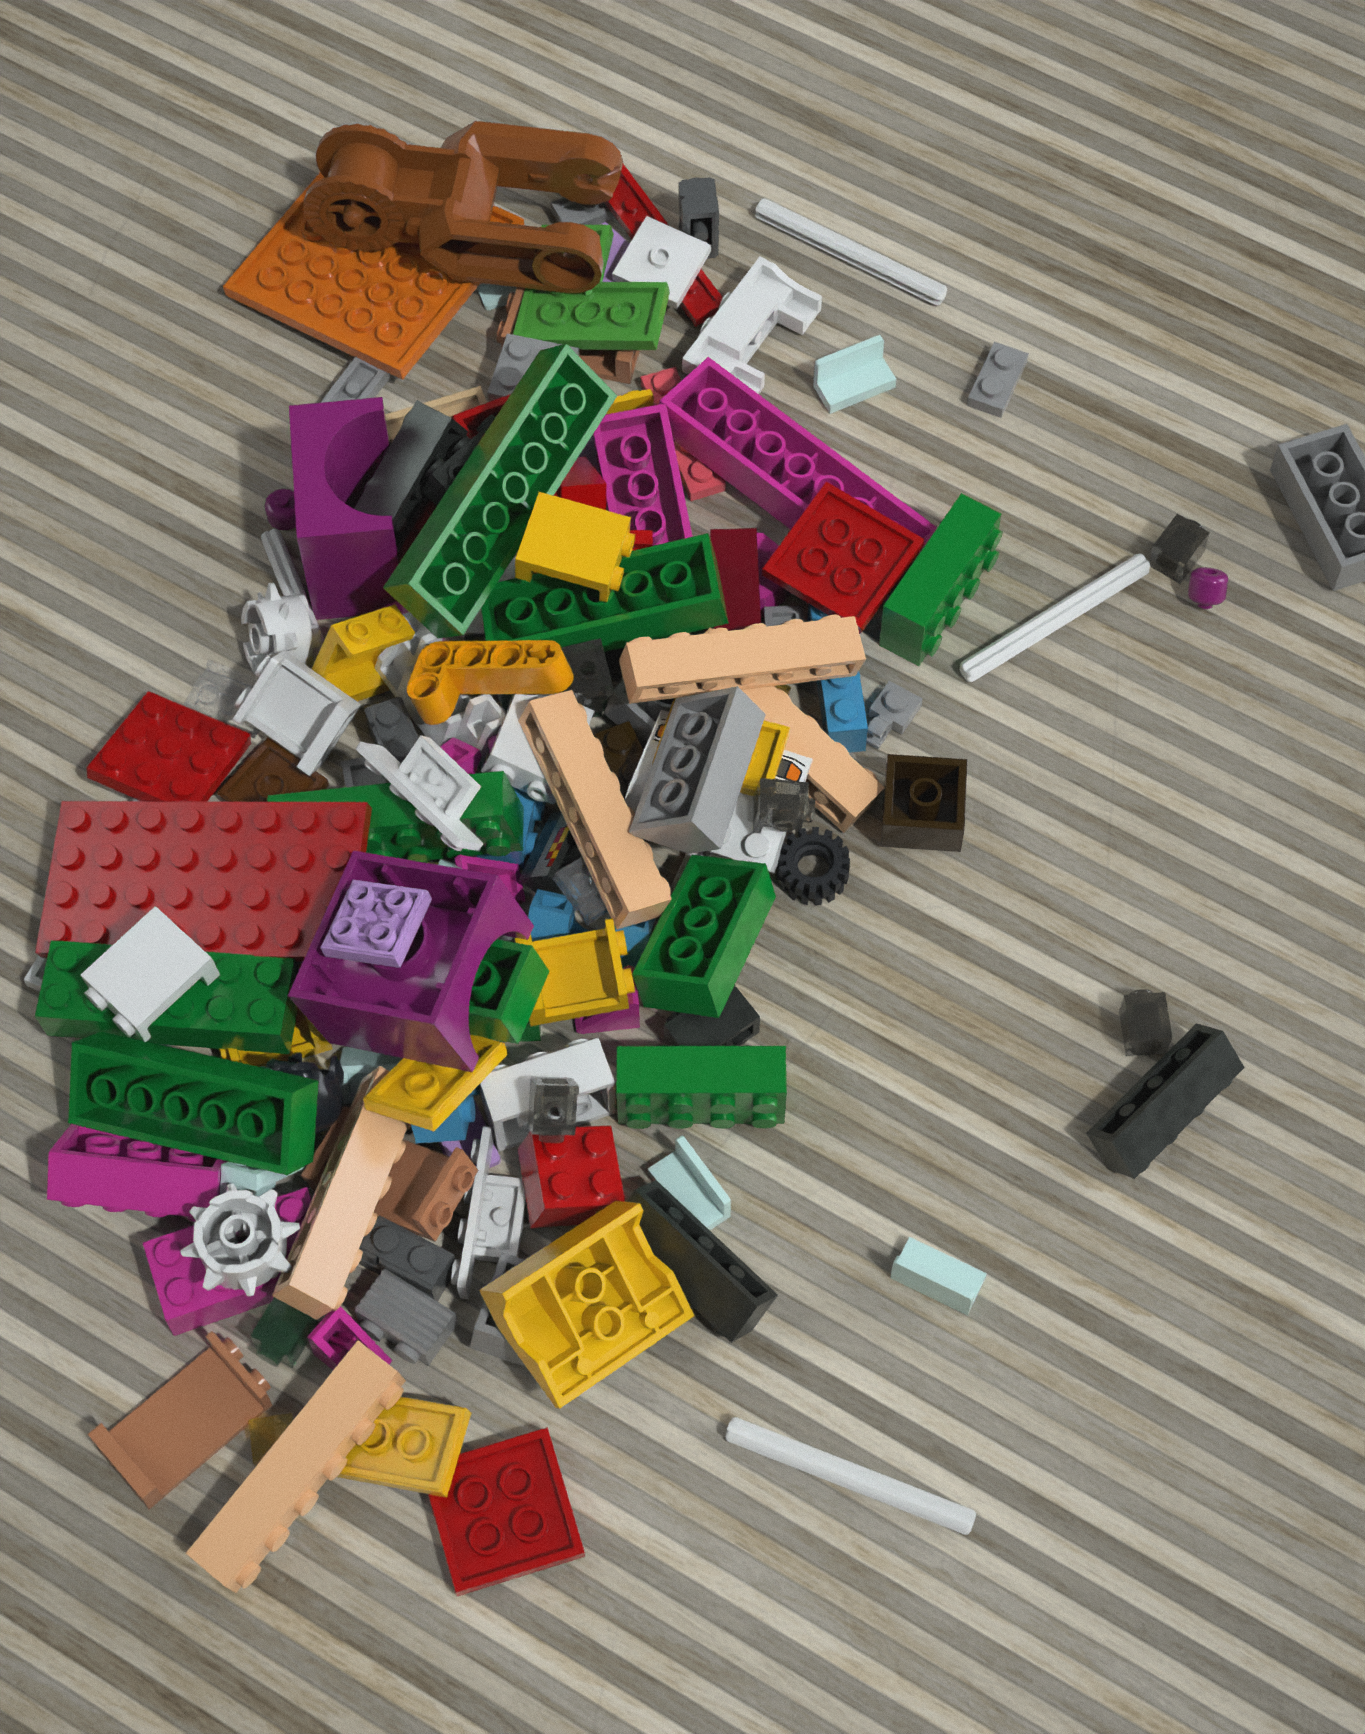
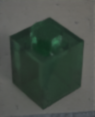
(282, 1333)

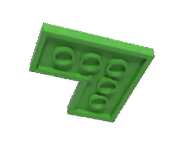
(598, 319)

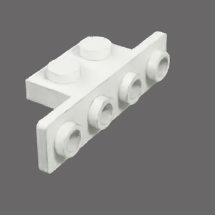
(431, 784)
(493, 1217)

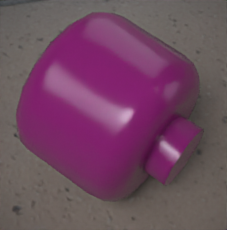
(281, 509)
(1207, 587)

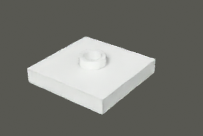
(663, 255)

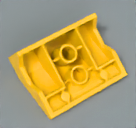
(587, 1303)

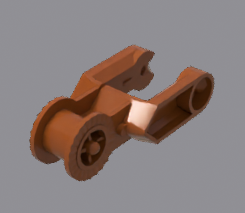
(444, 199)

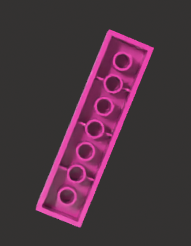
(769, 452)

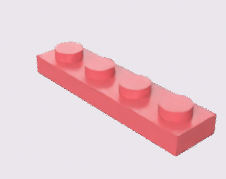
(695, 476)

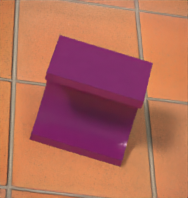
(341, 549)
(425, 1003)

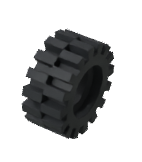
(817, 845)

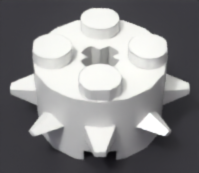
(277, 626)
(217, 1235)

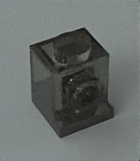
(587, 657)
(782, 805)
(550, 1093)

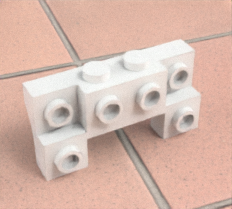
(747, 318)
(472, 719)

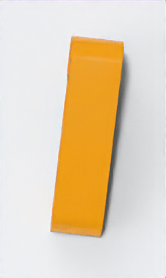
(484, 667)

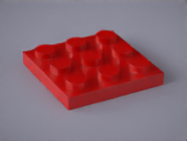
(843, 556)
(168, 753)
(506, 1513)

